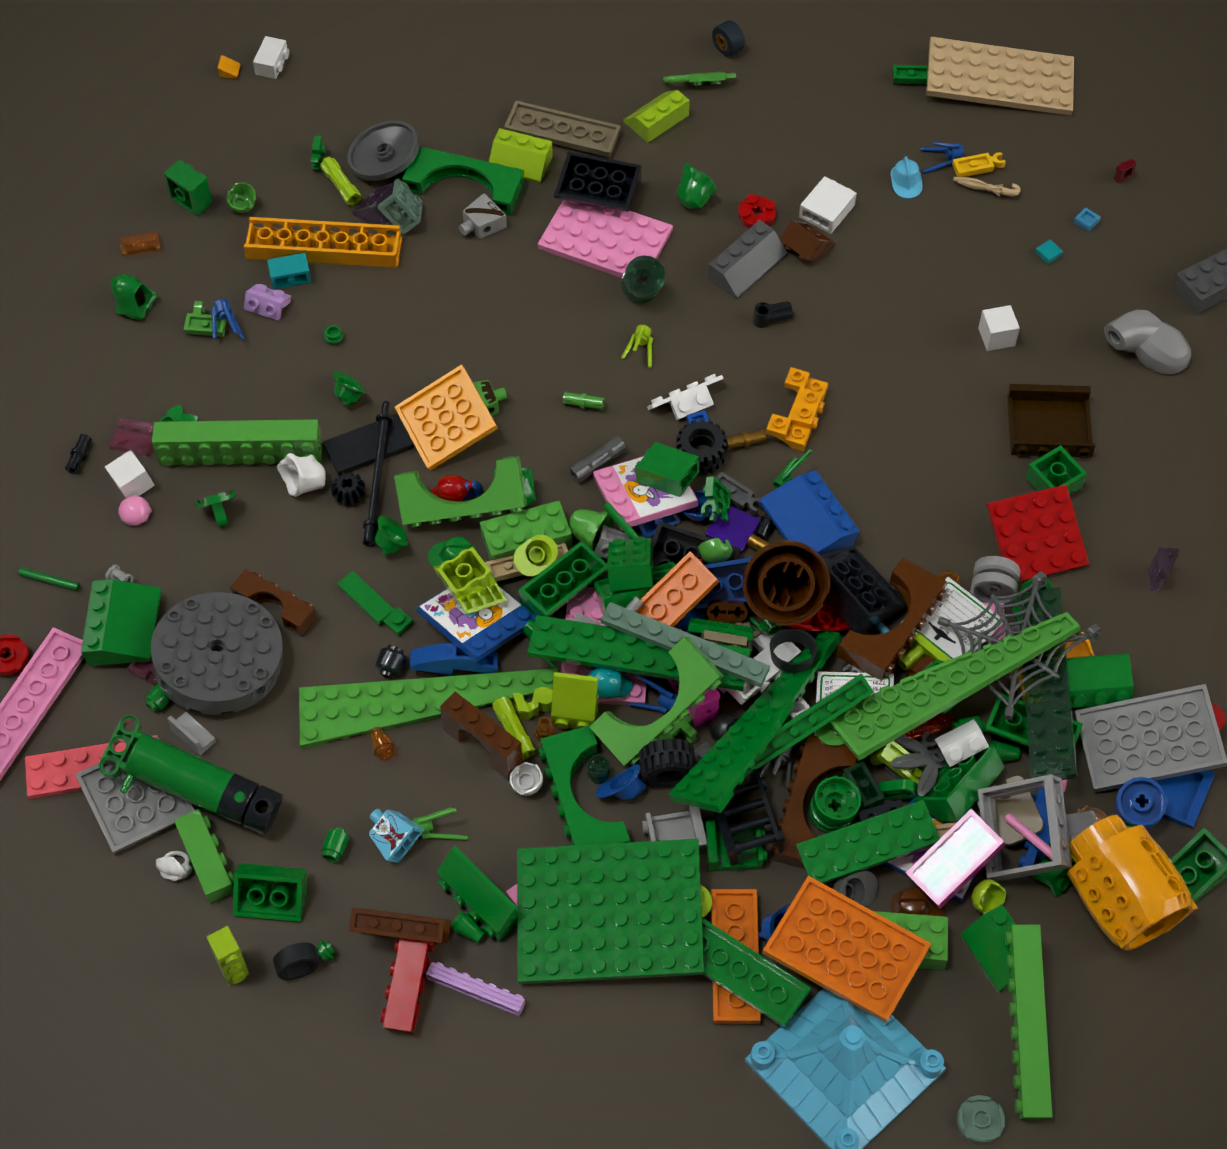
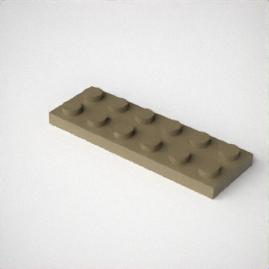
(563, 128)

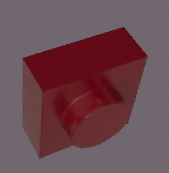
(1124, 170)

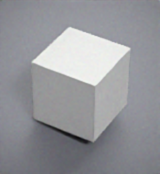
(998, 328)
(129, 475)

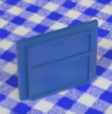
(1185, 796)

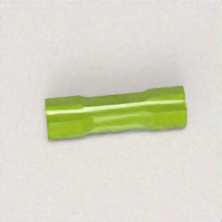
(334, 173)
(507, 716)

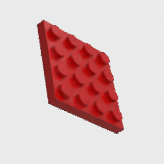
(1038, 532)

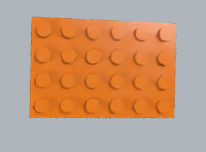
(847, 949)

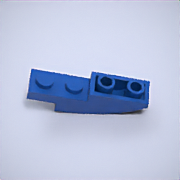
(446, 657)
(1033, 852)

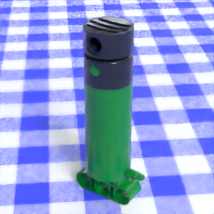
(189, 778)

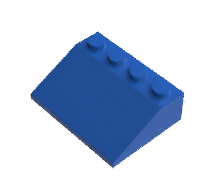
(810, 514)

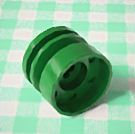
(834, 795)

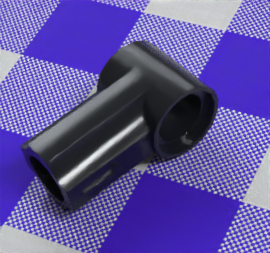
(766, 313)

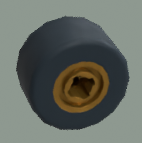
(728, 38)

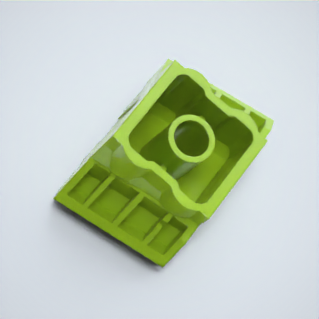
(470, 581)

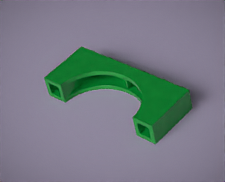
(434, 165)
(562, 757)

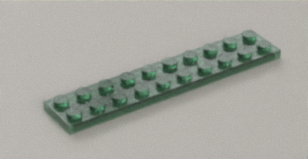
(1049, 702)

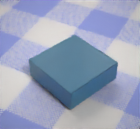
(1087, 219)

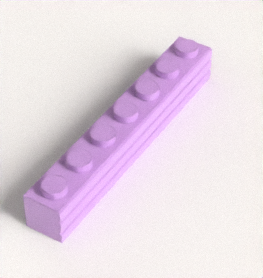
(475, 988)

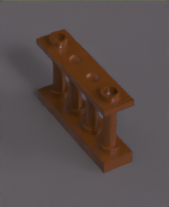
(400, 925)

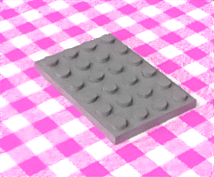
(1151, 737)

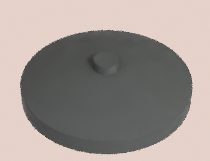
(383, 150)

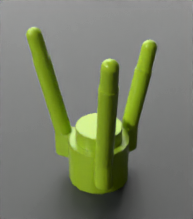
(641, 337)

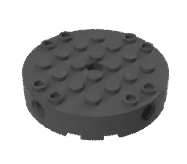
(217, 653)

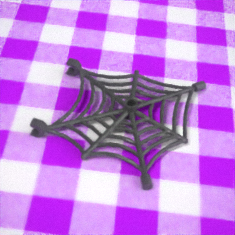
(1038, 583)

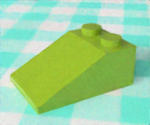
(574, 700)

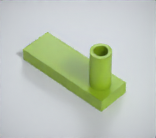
(921, 648)
(891, 752)

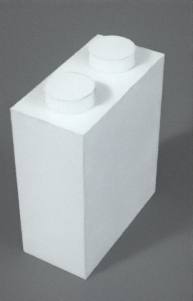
(827, 205)

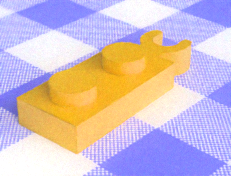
(977, 164)

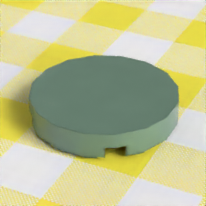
(980, 1119)

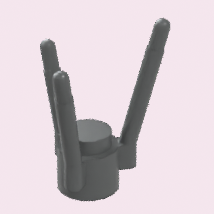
(781, 760)

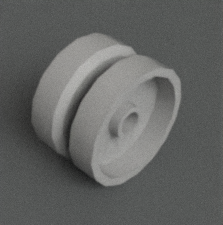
(995, 576)

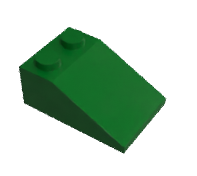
(1201, 863)

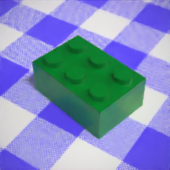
(630, 564)

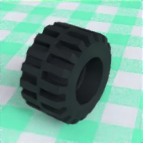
(705, 434)
(666, 762)

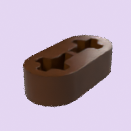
(728, 615)

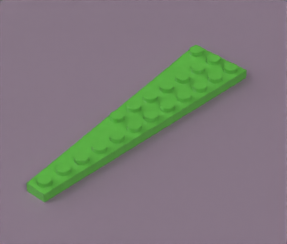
(928, 693)
(357, 708)

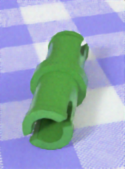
(583, 400)

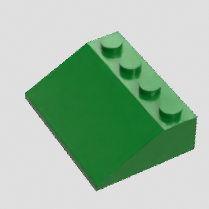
(120, 622)

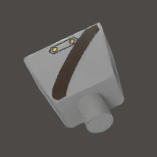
(483, 218)

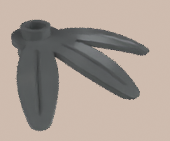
(922, 757)

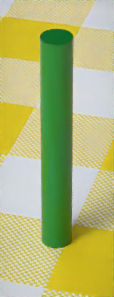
(620, 521)
(49, 579)

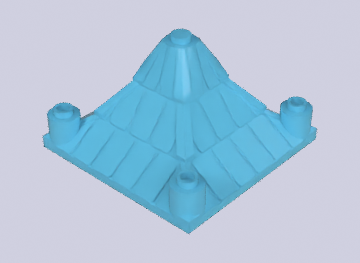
(844, 1070)

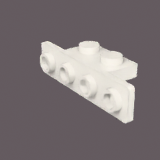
(688, 401)

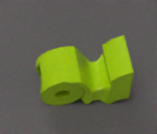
(541, 702)

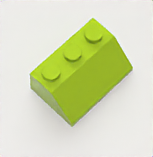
(659, 115)
(522, 152)

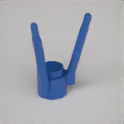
(952, 151)
(223, 311)
(666, 698)

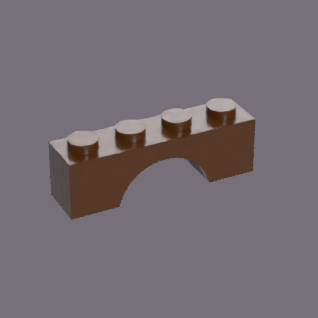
(296, 614)

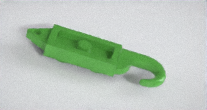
(698, 78)

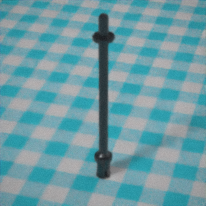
(371, 525)

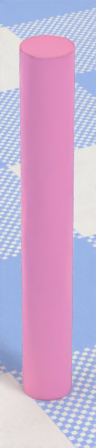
(1028, 834)

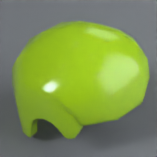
(988, 895)

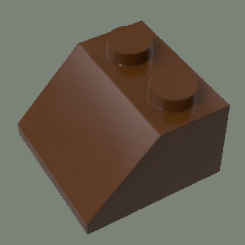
(806, 241)

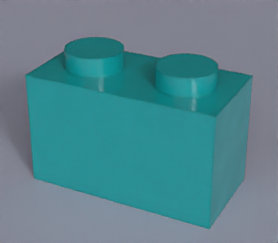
(289, 271)

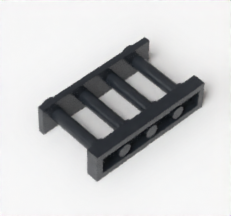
(729, 830)

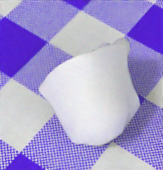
(301, 474)

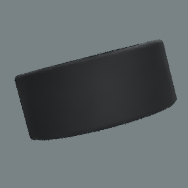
(296, 961)

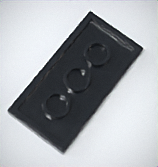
(359, 446)

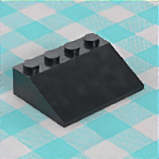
(598, 181)
(675, 543)
(859, 590)

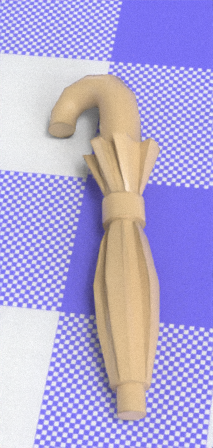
(980, 185)

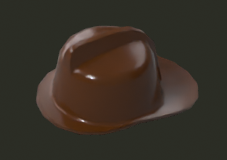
(914, 902)

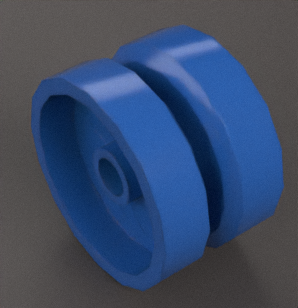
(1145, 791)

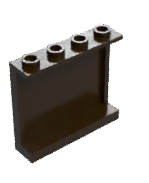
(1049, 417)

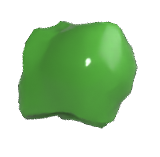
(586, 523)

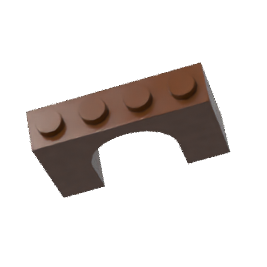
(462, 718)

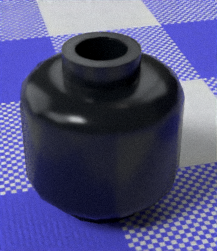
(390, 661)

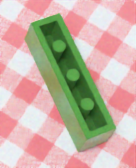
(204, 855)

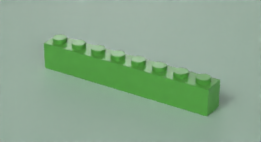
(1029, 1022)

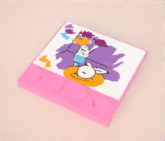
(637, 501)

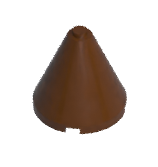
(786, 582)

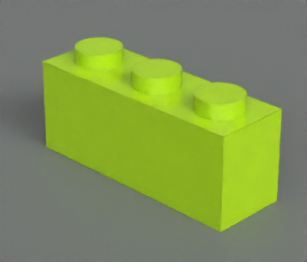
(228, 955)

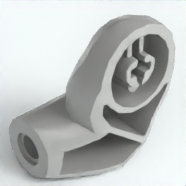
(1152, 340)

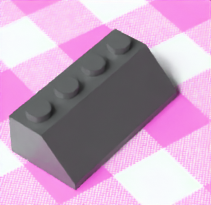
(747, 260)

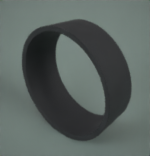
(793, 635)

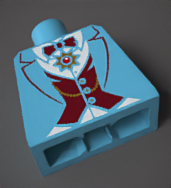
(393, 833)

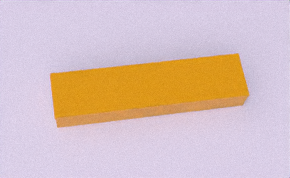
(324, 245)

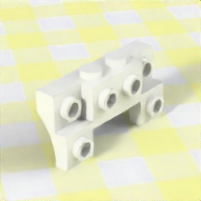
(785, 651)

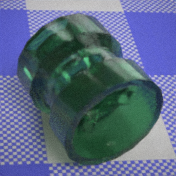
(595, 765)

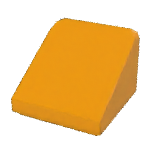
(228, 68)

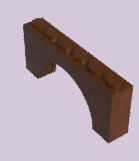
(879, 652)
(816, 764)

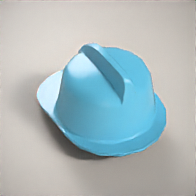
(906, 179)

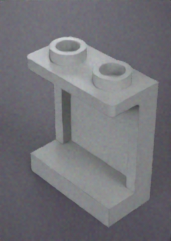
(676, 827)

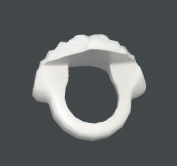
(171, 868)

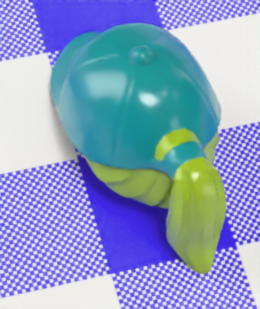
(611, 683)

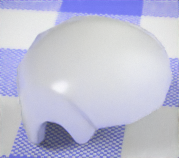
(526, 779)

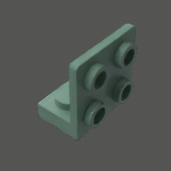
(402, 207)

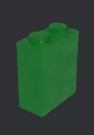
(667, 469)

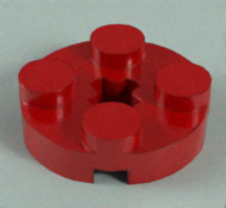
(756, 203)
(19, 655)

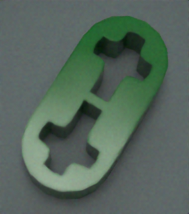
(898, 789)

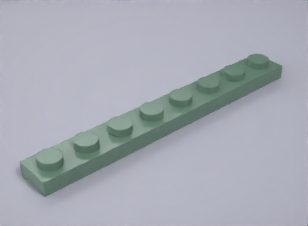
(668, 636)

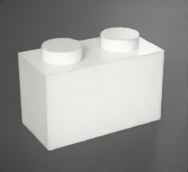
(270, 57)
(961, 743)

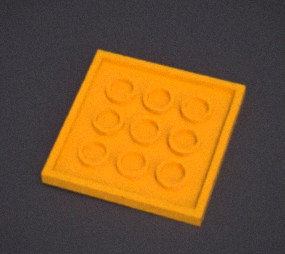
(446, 417)

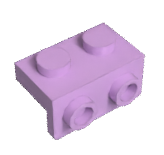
(266, 301)

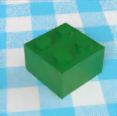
(188, 187)
(1055, 470)

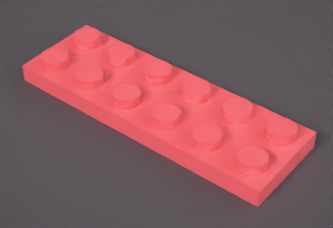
(55, 771)

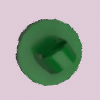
(216, 502)

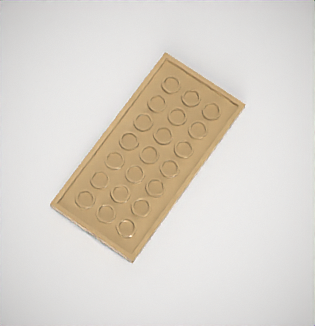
(1000, 76)

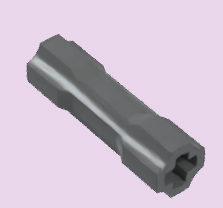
(609, 451)

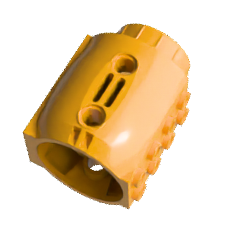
(1128, 883)

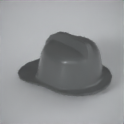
(860, 887)

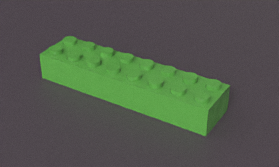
(235, 441)

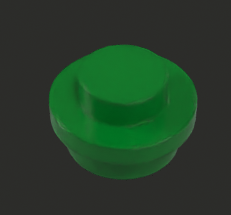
(333, 334)
(325, 950)

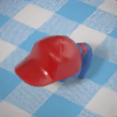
(457, 488)

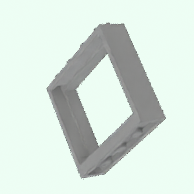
(1056, 821)

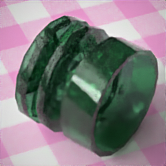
(648, 270)

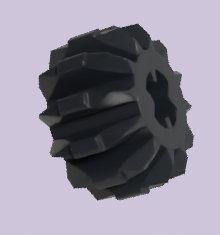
(348, 488)

